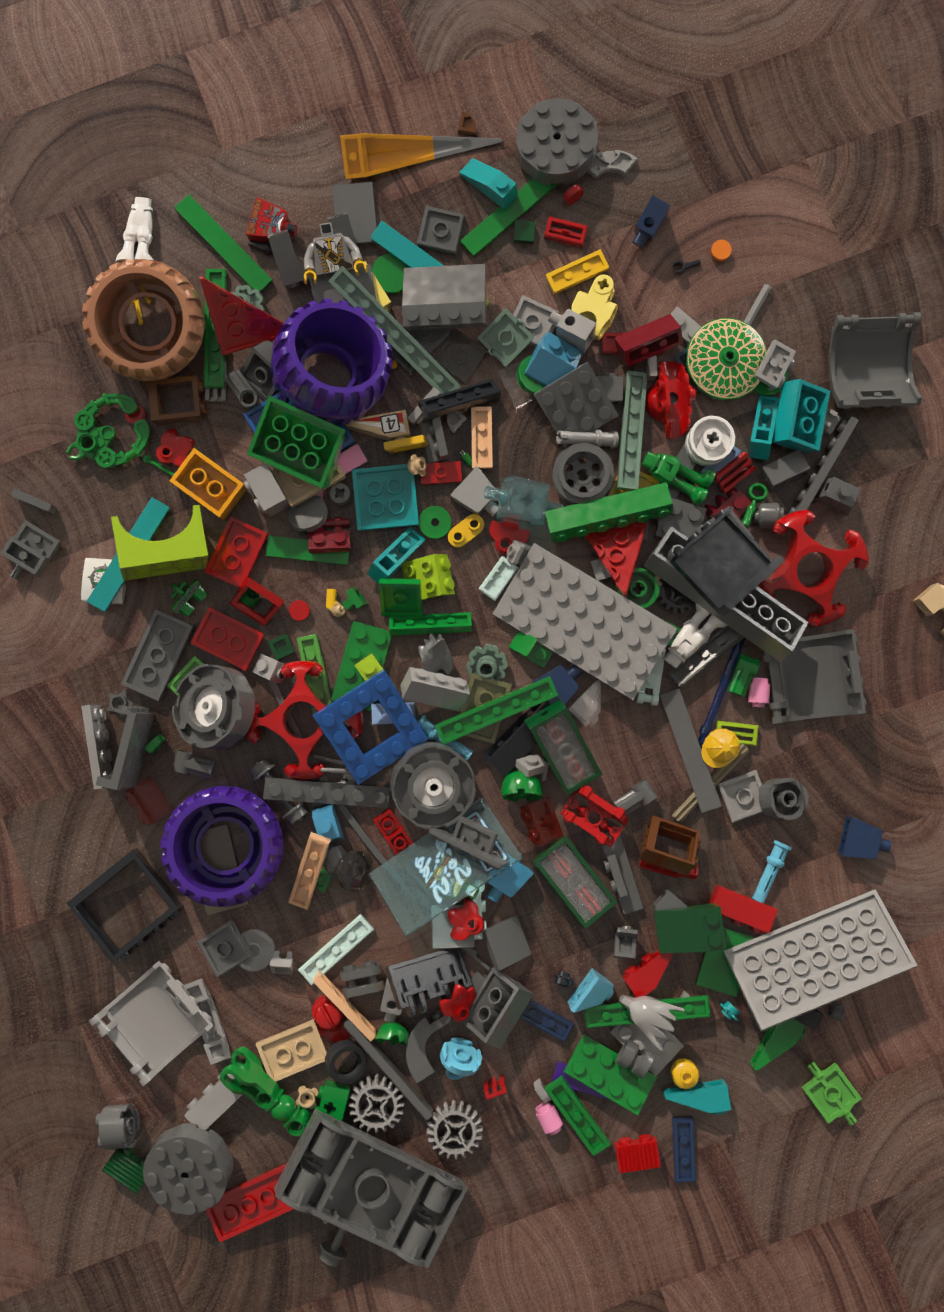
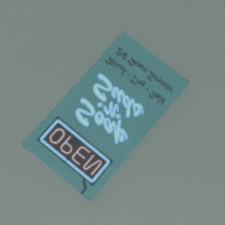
(435, 876)

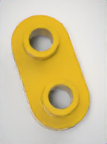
(468, 533)

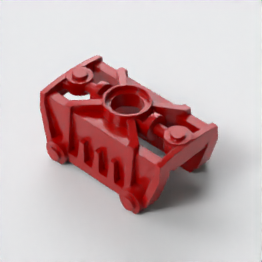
(600, 807)

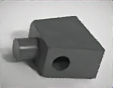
(838, 495)

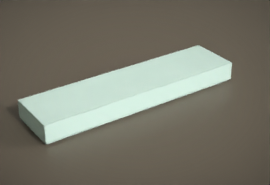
(336, 948)

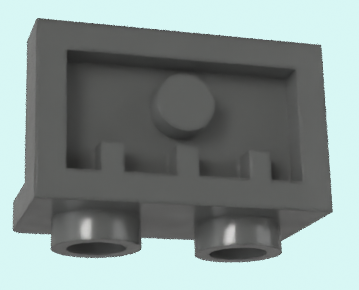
(437, 449)

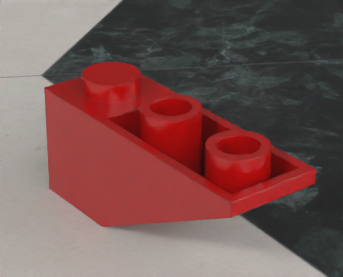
(647, 974)

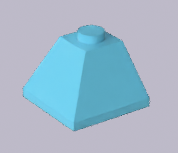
(591, 992)

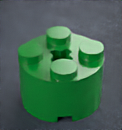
(647, 583)

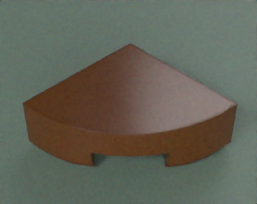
(467, 126)

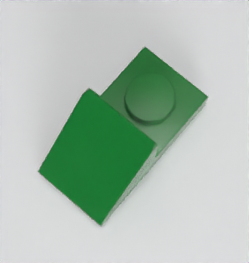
(531, 649)

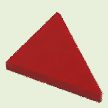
(236, 321)
(619, 551)

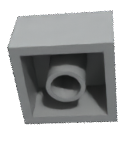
(267, 490)

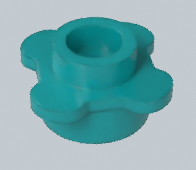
(729, 1011)

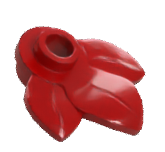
(176, 446)
(507, 532)
(462, 921)
(459, 1004)

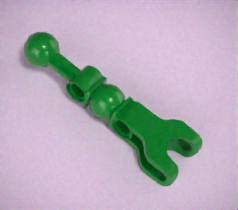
(263, 1091)

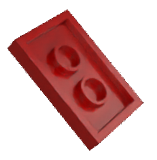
(236, 552)
(227, 638)

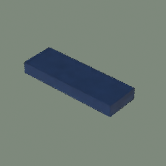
(547, 1020)
(683, 1149)

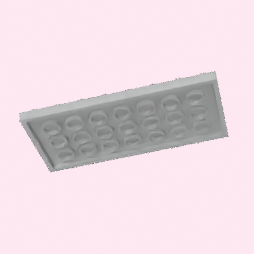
(584, 621)
(819, 960)

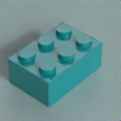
(801, 416)

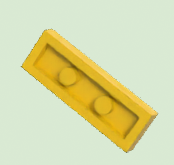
(577, 272)

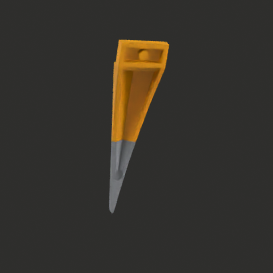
(377, 153)

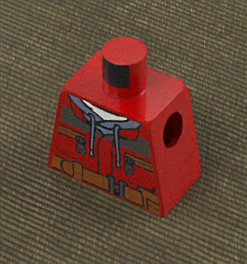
(266, 220)

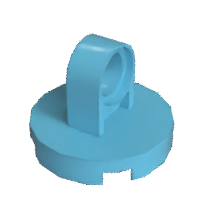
(460, 1058)

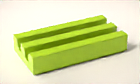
(755, 732)

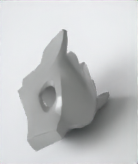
(650, 1016)

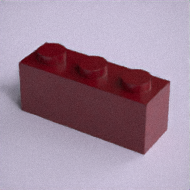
(649, 340)

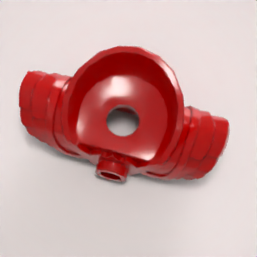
(658, 403)

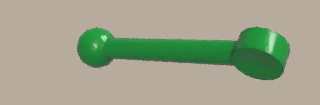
(147, 459)

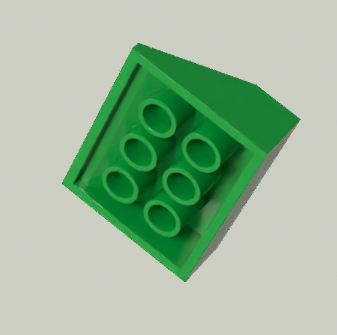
(297, 442)

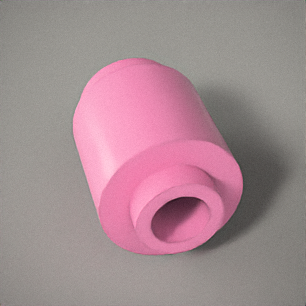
(759, 692)
(548, 1118)

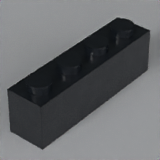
(514, 743)

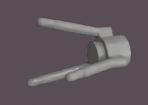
(346, 774)

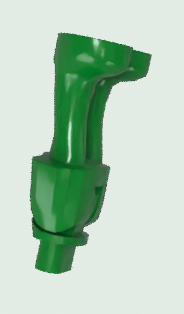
(665, 468)

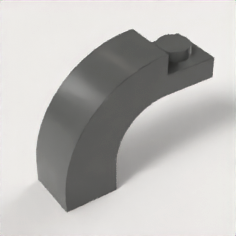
(416, 1054)

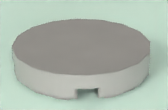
(261, 947)

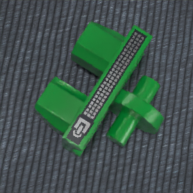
(181, 603)

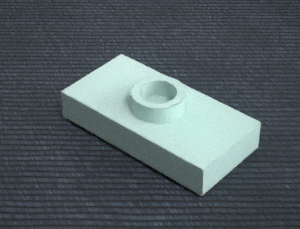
(498, 578)

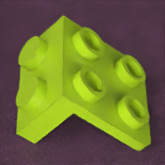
(434, 575)

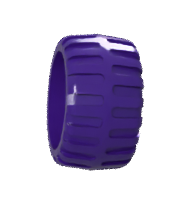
(338, 332)
(183, 846)

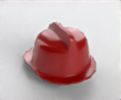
(329, 1019)

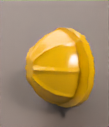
(720, 748)

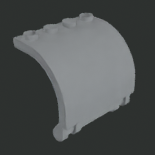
(152, 1021)

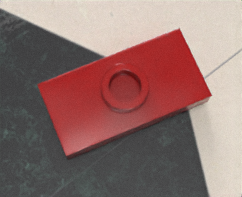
(442, 473)

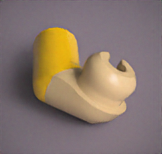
(333, 605)

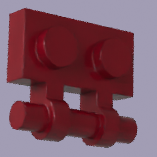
(330, 541)

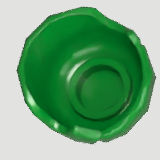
(394, 1032)

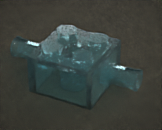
(522, 500)

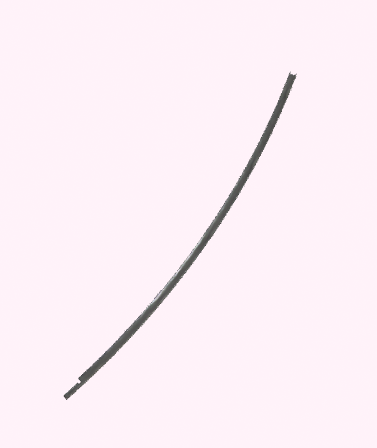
(345, 810)

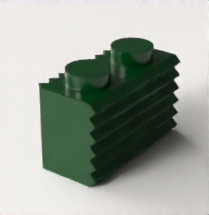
(126, 1169)

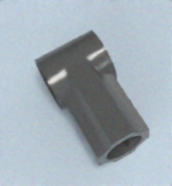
(242, 389)
(189, 764)
(639, 795)

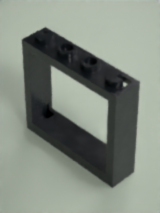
(95, 929)

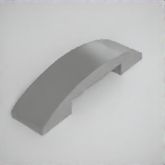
(215, 1039)

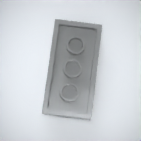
(97, 740)

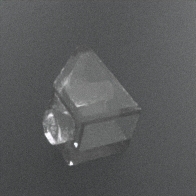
(588, 705)

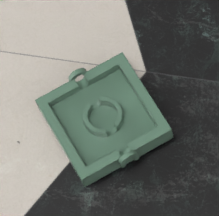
(506, 337)

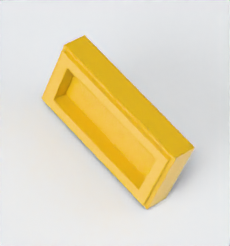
(406, 444)

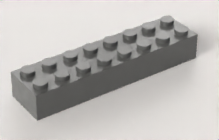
(755, 617)

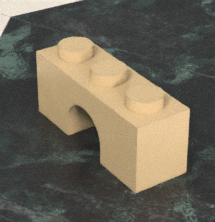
(931, 600)

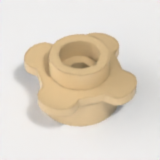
(417, 465)
(307, 1103)

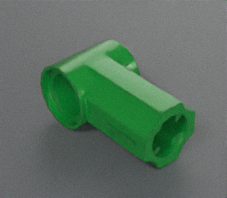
(745, 670)

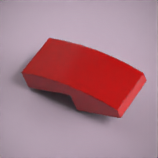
(393, 831)

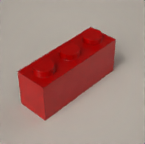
(744, 909)

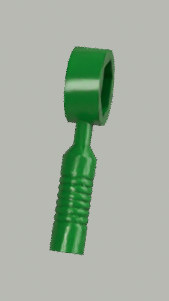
(751, 508)

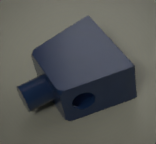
(653, 215)
(563, 682)
(861, 840)

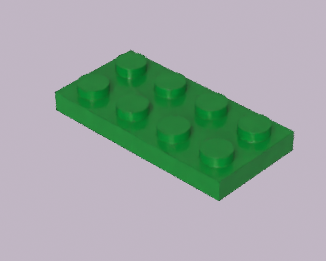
(361, 643)
(596, 1068)

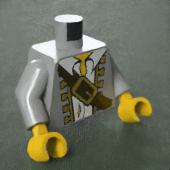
(330, 253)

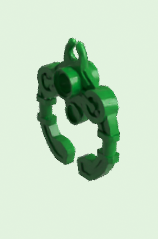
(103, 436)

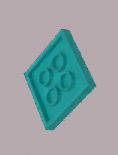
(385, 497)

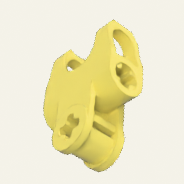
(597, 304)

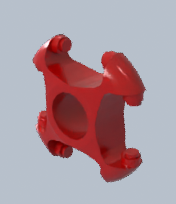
(834, 564)
(278, 721)

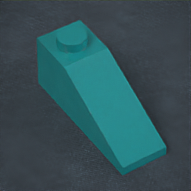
(490, 182)
(763, 427)
(395, 555)
(704, 1096)

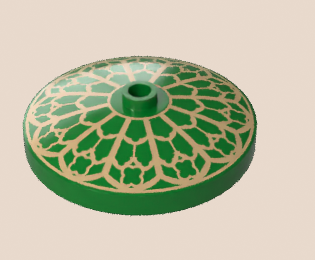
(709, 366)

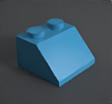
(552, 359)

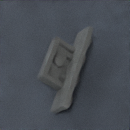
(472, 839)
(622, 876)

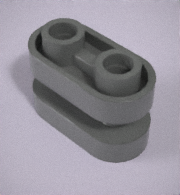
(351, 973)

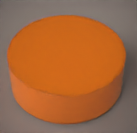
(720, 250)

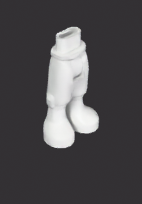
(137, 229)
(692, 638)

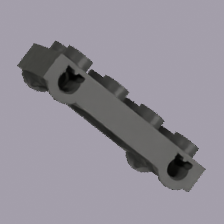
(370, 1189)

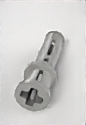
(596, 438)

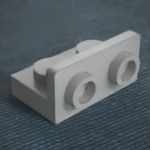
(774, 365)

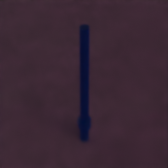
(707, 727)

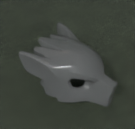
(436, 655)

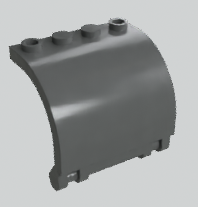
(873, 361)
(817, 678)

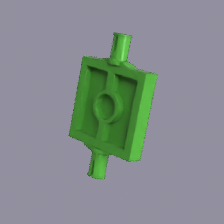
(831, 1093)

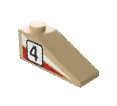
(384, 426)

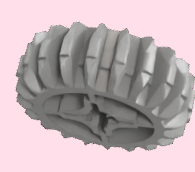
(385, 1118)
(464, 1144)

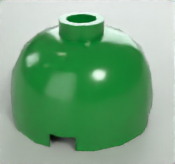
(519, 786)

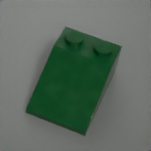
(690, 929)

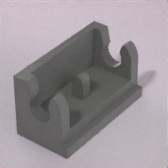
(785, 470)

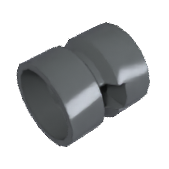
(632, 1057)

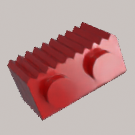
(637, 1153)

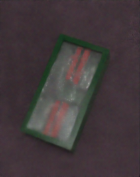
(563, 747)
(573, 881)

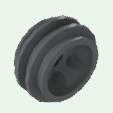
(570, 456)

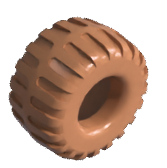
(106, 313)

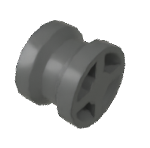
(342, 497)

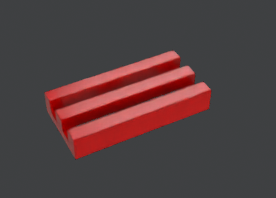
(563, 239)
(748, 468)
(502, 1082)

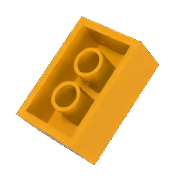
(208, 484)

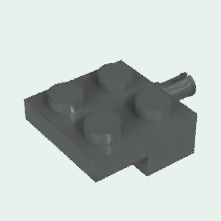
(685, 519)
(30, 550)

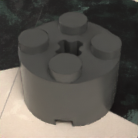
(783, 798)
(118, 1126)

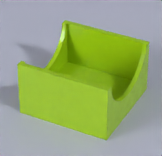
(155, 558)

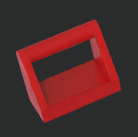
(249, 583)

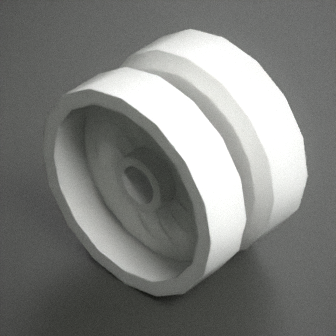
(713, 429)

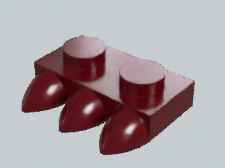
(735, 499)

